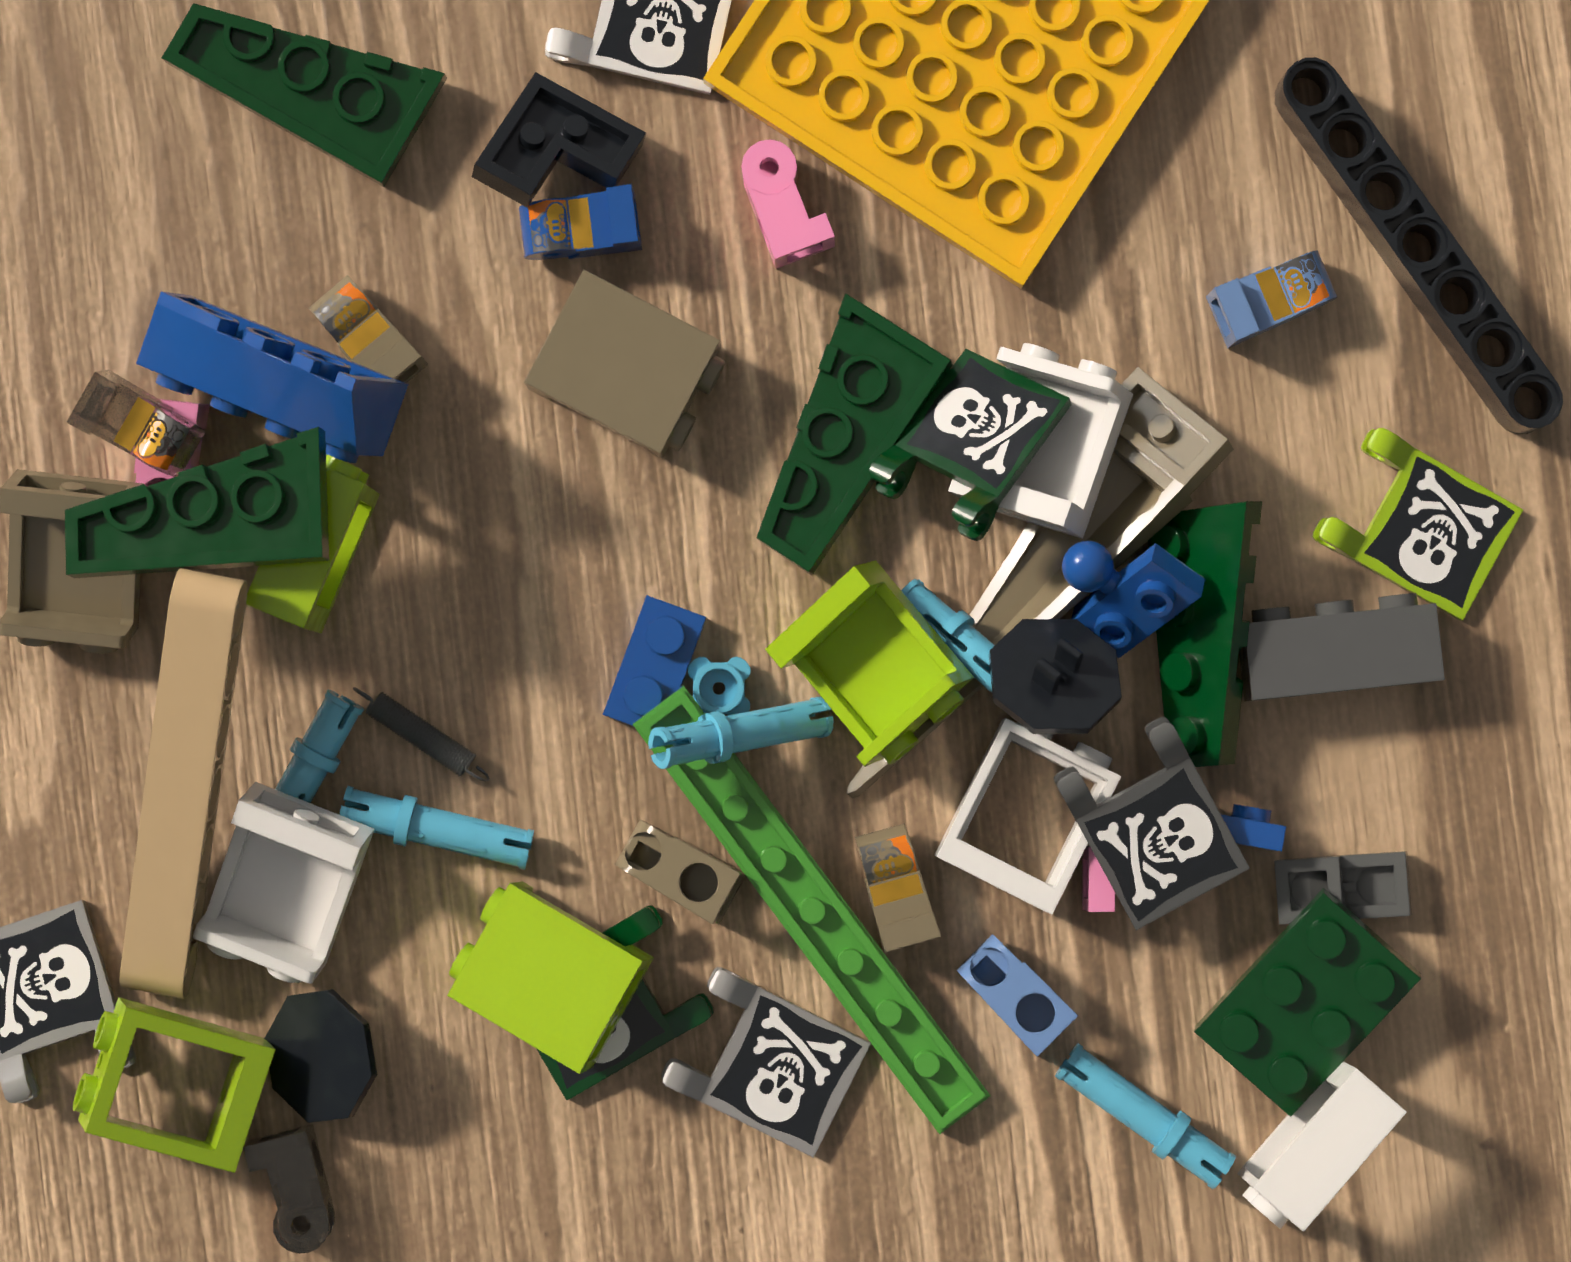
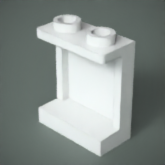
(1069, 468)
(283, 884)

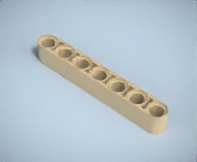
(183, 781)

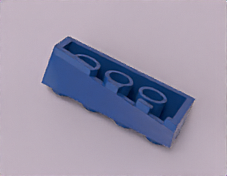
(270, 375)

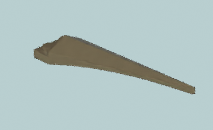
(1149, 480)

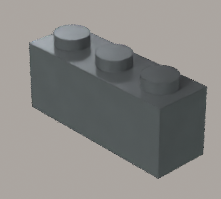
(1341, 648)

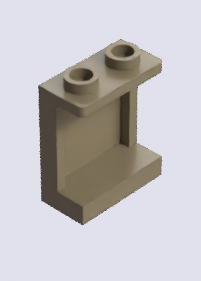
(626, 365)
(41, 598)

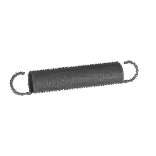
(421, 734)

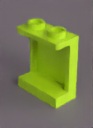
(874, 662)
(547, 976)

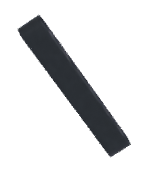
(1415, 214)

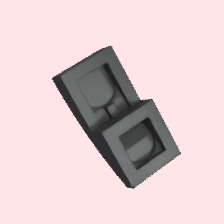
(1364, 883)

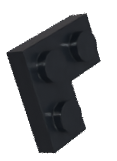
(554, 127)

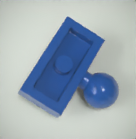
(1130, 602)

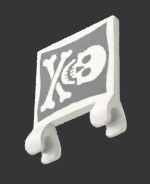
(649, 40)

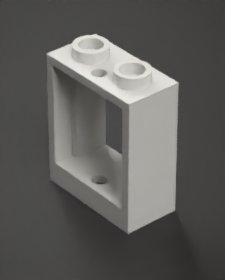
(1044, 895)
(1319, 1148)

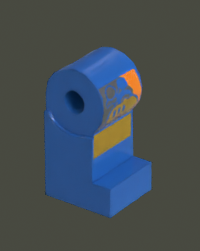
(581, 225)

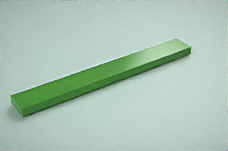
(822, 925)

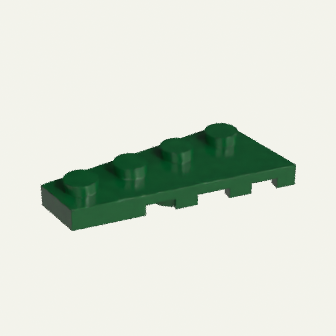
(327, 95)
(860, 405)
(226, 515)
(1204, 640)

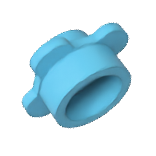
(729, 673)

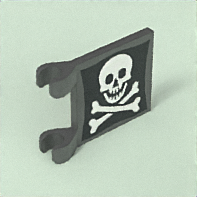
(1158, 837)

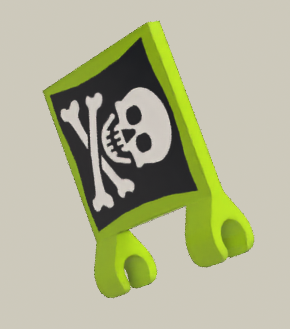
(1431, 530)

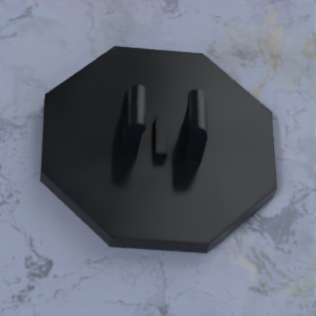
(1054, 676)
(321, 1056)

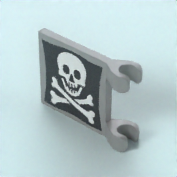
(48, 990)
(778, 1069)

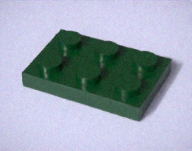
(1307, 1002)

